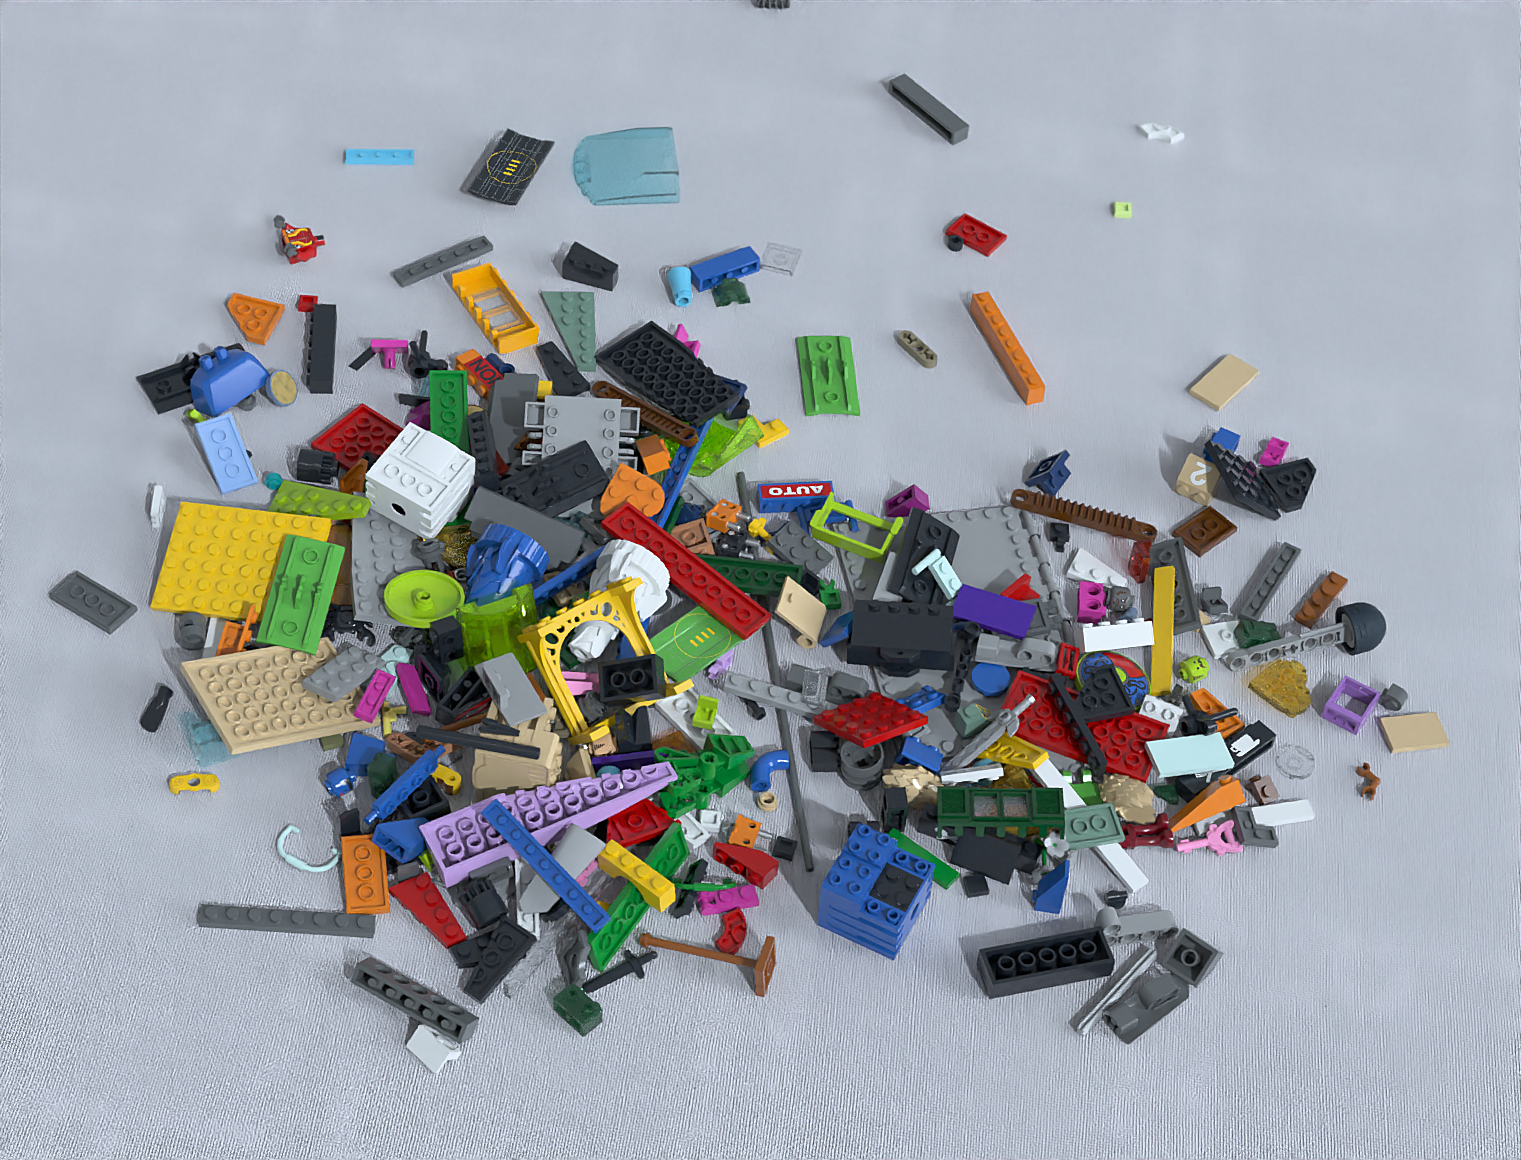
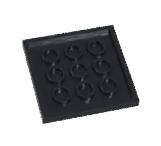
(1243, 480)

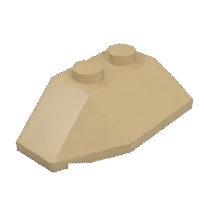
(579, 765)

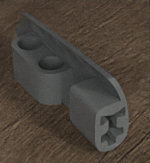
(840, 688)
(1147, 1007)

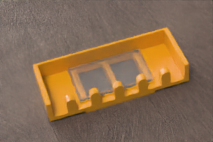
(495, 308)

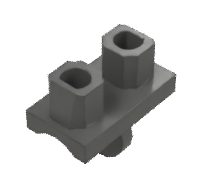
(411, 637)

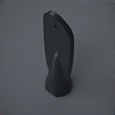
(156, 710)

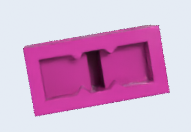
(1090, 602)

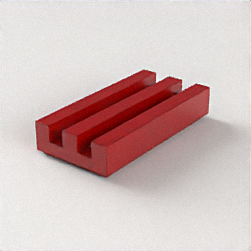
(1058, 669)

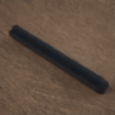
(478, 742)

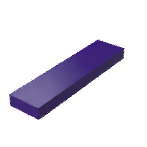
(626, 761)

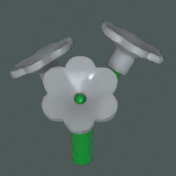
(1053, 847)

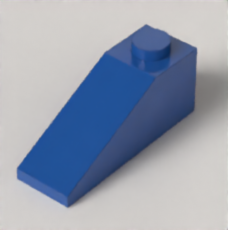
(1051, 889)

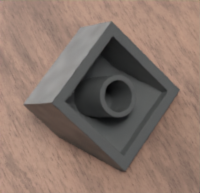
(1191, 957)

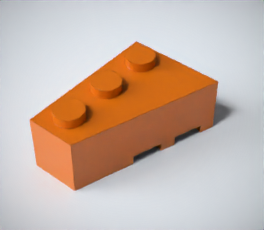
(653, 454)

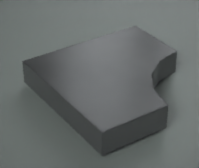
(574, 958)

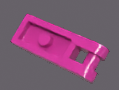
(727, 899)

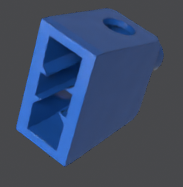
(362, 753)

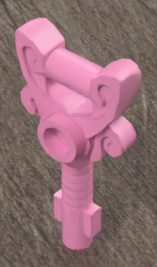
(1213, 840)

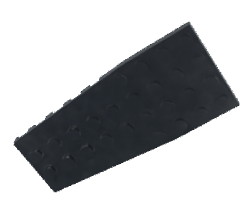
(668, 374)

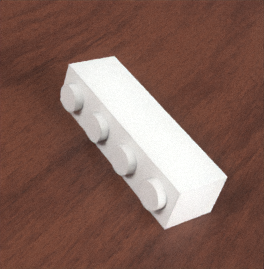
(1114, 636)

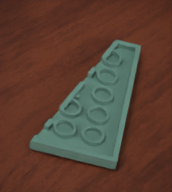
(575, 321)

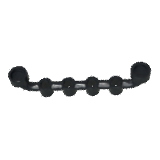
(953, 701)

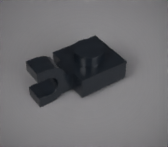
(1060, 534)

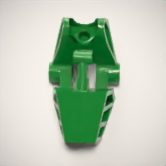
(718, 763)

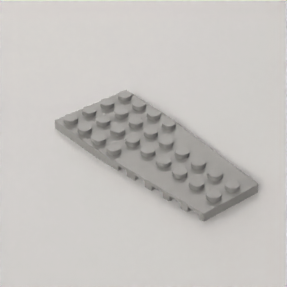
(378, 554)

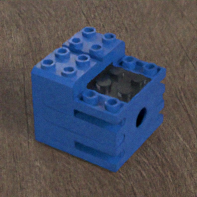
(874, 892)

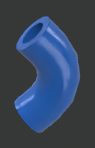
(764, 766)

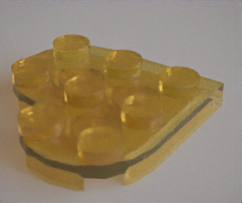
(1284, 687)

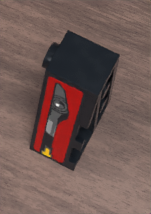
(464, 699)

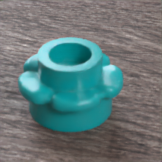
(273, 481)

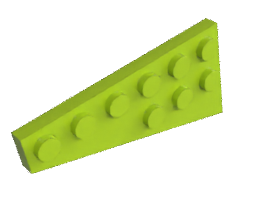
(321, 502)

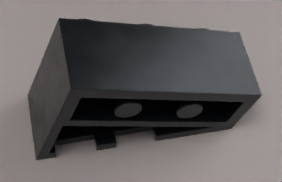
(589, 268)

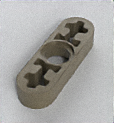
(925, 357)

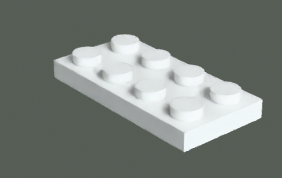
(680, 712)

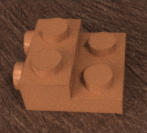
(694, 537)

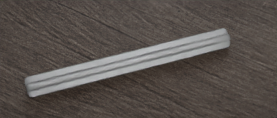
(1116, 991)

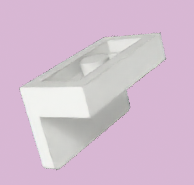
(432, 1048)

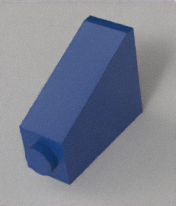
(401, 838)

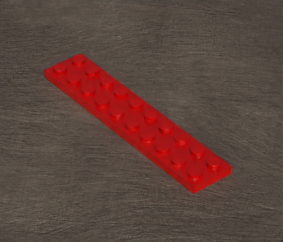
(689, 572)

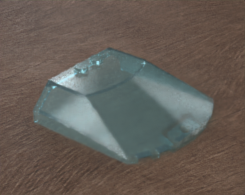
(628, 167)

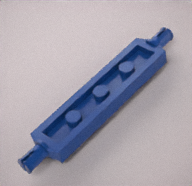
(405, 785)

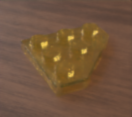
(457, 544)

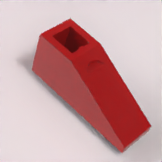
(749, 863)

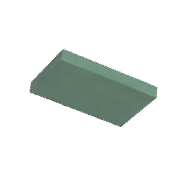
(1092, 826)

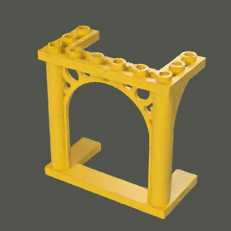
(621, 600)

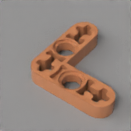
(411, 750)

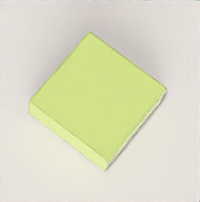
(1122, 209)

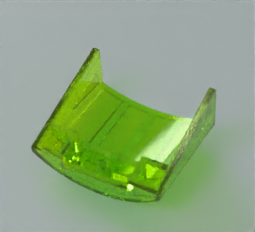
(719, 446)
(494, 629)

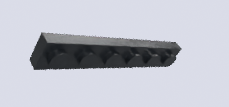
(1076, 723)

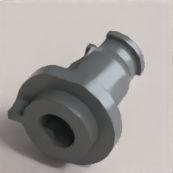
(431, 551)

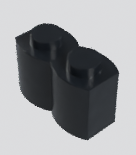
(824, 751)

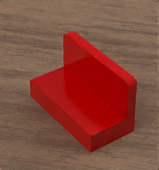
(1020, 589)

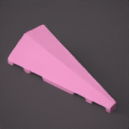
(581, 682)

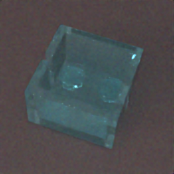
(208, 745)

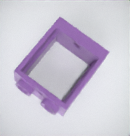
(1343, 717)

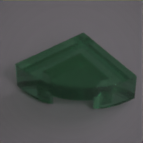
(1167, 793)

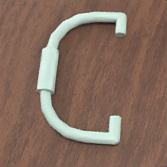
(299, 863)

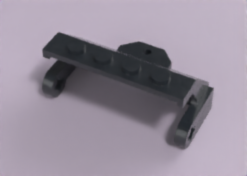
(902, 637)

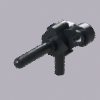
(420, 361)
(1199, 722)

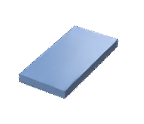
(226, 454)

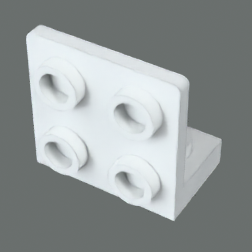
(1163, 712)

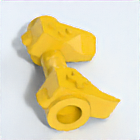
(756, 528)

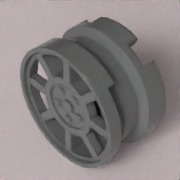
(591, 707)

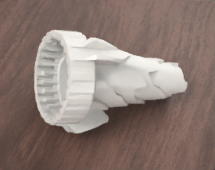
(616, 562)

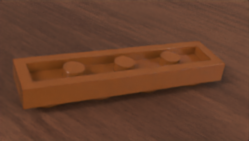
(1321, 599)

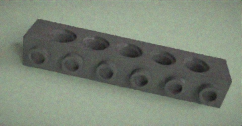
(415, 1000)

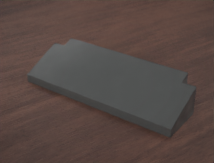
(507, 411)
(556, 537)

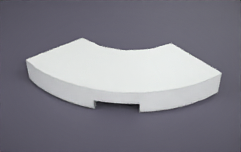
(1168, 133)

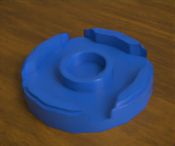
(990, 679)

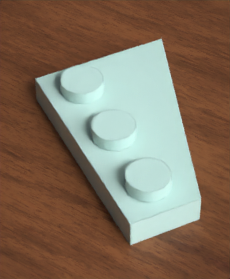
(392, 658)

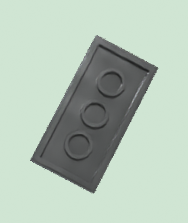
(93, 602)

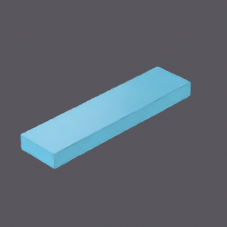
(379, 156)

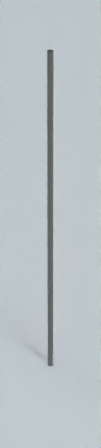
(782, 713)

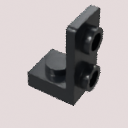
(349, 823)

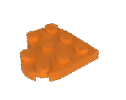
(634, 488)

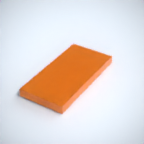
(364, 876)

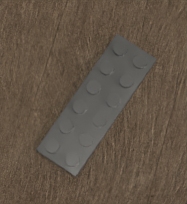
(1185, 604)

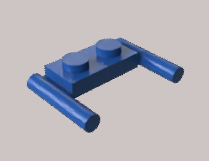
(806, 514)

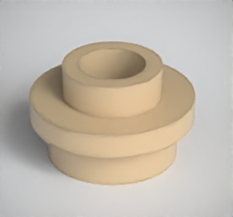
(766, 798)

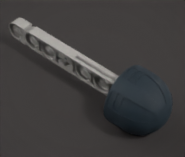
(1357, 627)

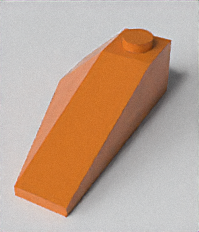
(1214, 799)

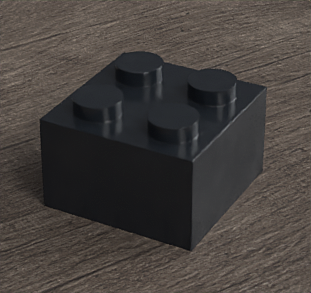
(425, 802)

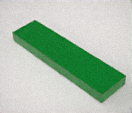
(943, 873)

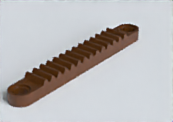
(649, 415)
(1082, 515)

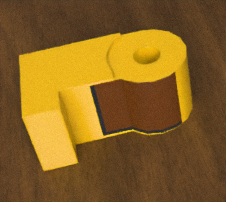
(447, 780)

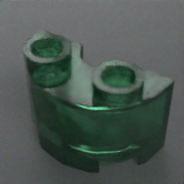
(729, 291)

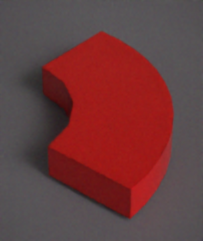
(734, 932)

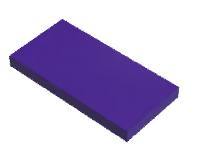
(993, 611)

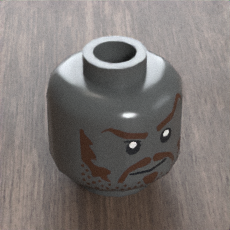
(1119, 598)

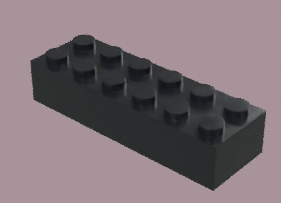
(1045, 962)

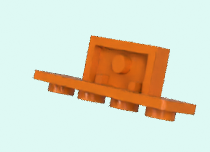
(236, 635)

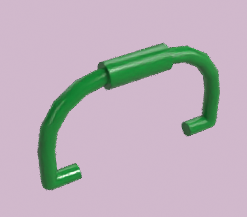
(727, 884)

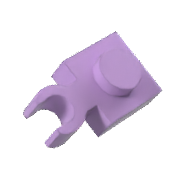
(720, 665)

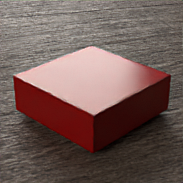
(306, 303)

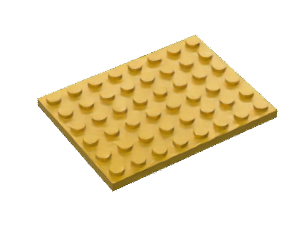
(226, 559)

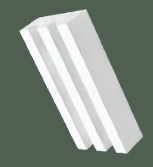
(157, 506)

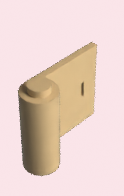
(801, 611)

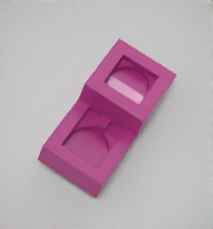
(1274, 452)

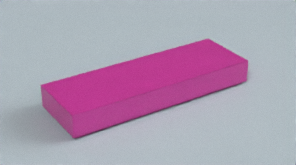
(413, 689)
(374, 696)

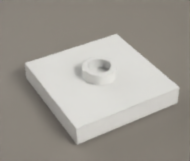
(1221, 638)

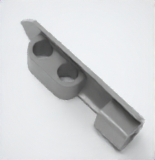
(1028, 653)
(574, 854)

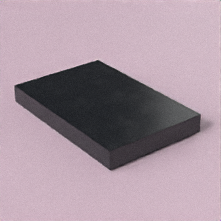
(986, 855)

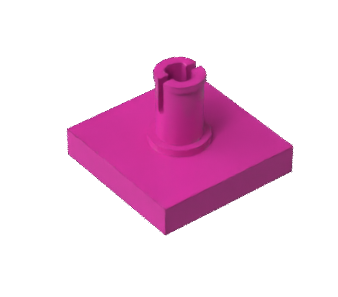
(389, 348)

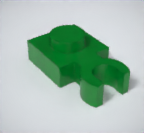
(829, 596)

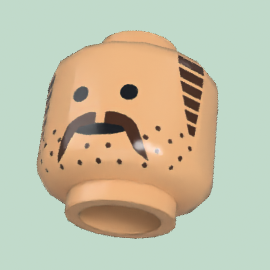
(604, 746)

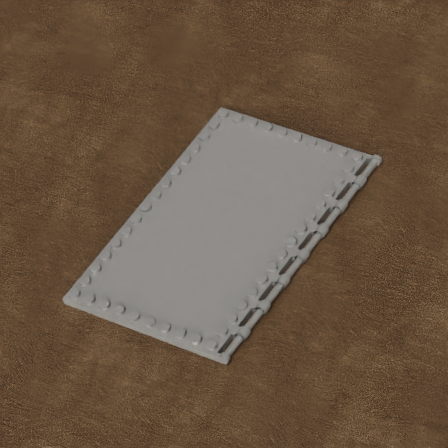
(988, 557)

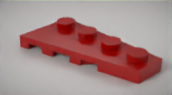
(429, 907)

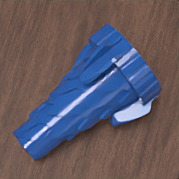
(502, 562)

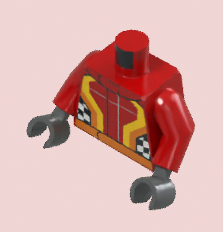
(298, 242)

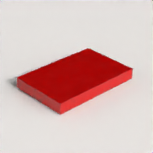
(977, 234)

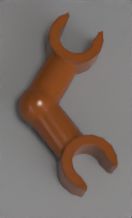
(1374, 780)

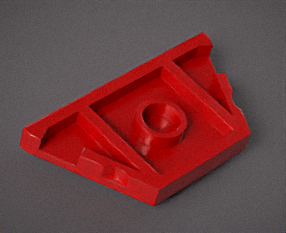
(638, 823)

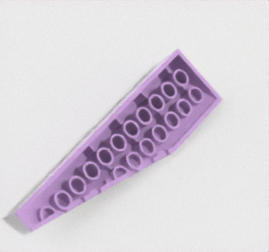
(468, 841)

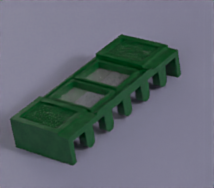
(1000, 809)

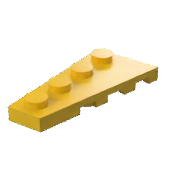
(1015, 752)

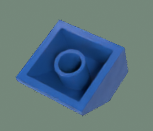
(915, 753)

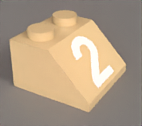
(1198, 480)

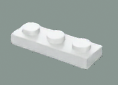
(971, 774)

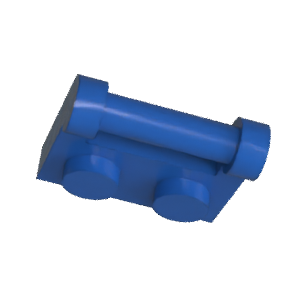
(923, 700)

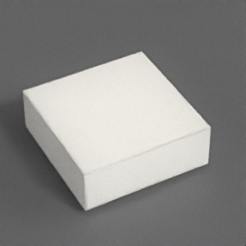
(710, 820)

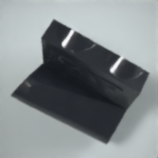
(634, 731)

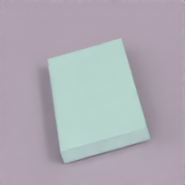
(1189, 755)

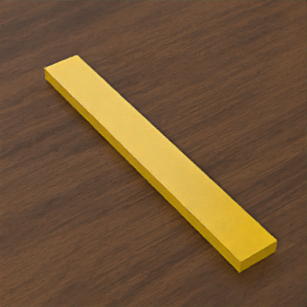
(1163, 631)

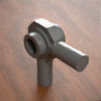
(247, 403)

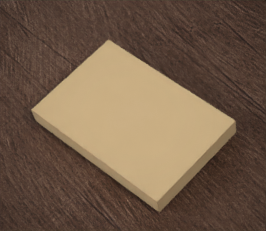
(1414, 732)

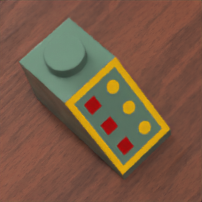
(971, 720)

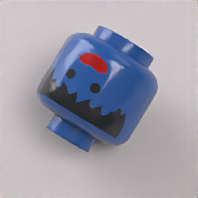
(339, 782)

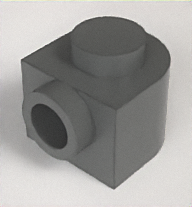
(1394, 697)

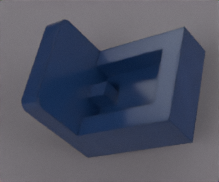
(690, 513)

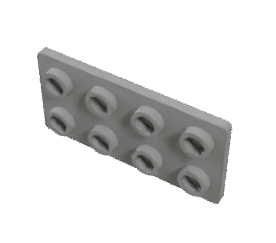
(510, 689)

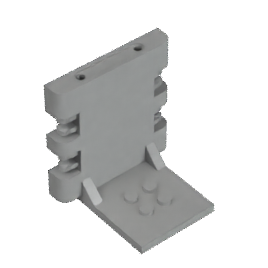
(577, 419)

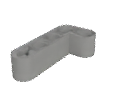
(1136, 927)

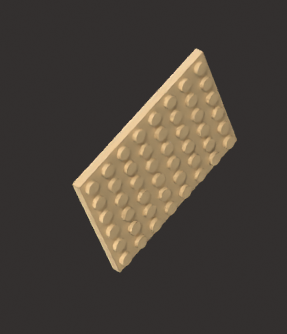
(260, 697)

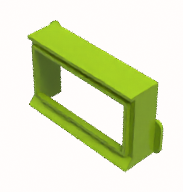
(849, 544)

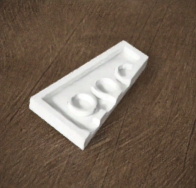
(693, 831)

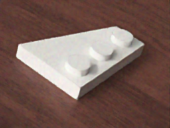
(1090, 569)

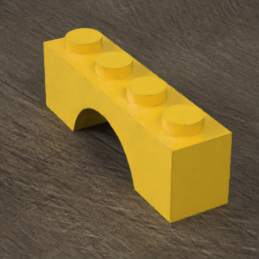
(653, 886)

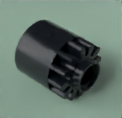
(317, 466)
(483, 903)

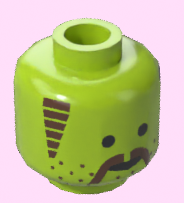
(1193, 669)

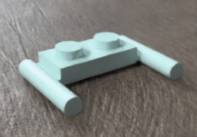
(942, 573)

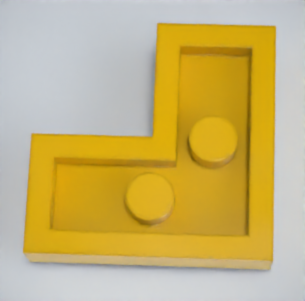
(772, 431)

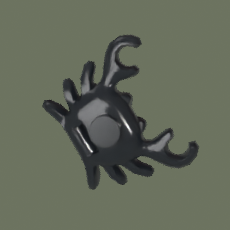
(343, 621)

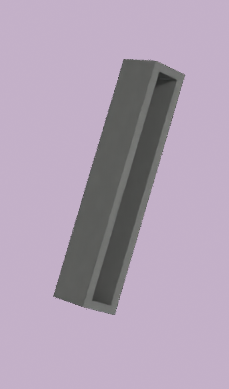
(928, 109)

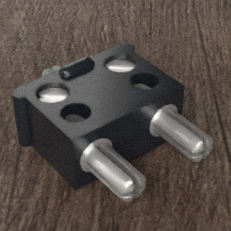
(734, 544)

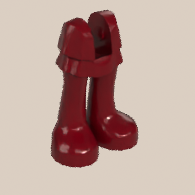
(1163, 836)

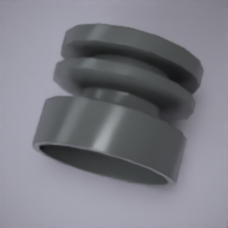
(861, 766)

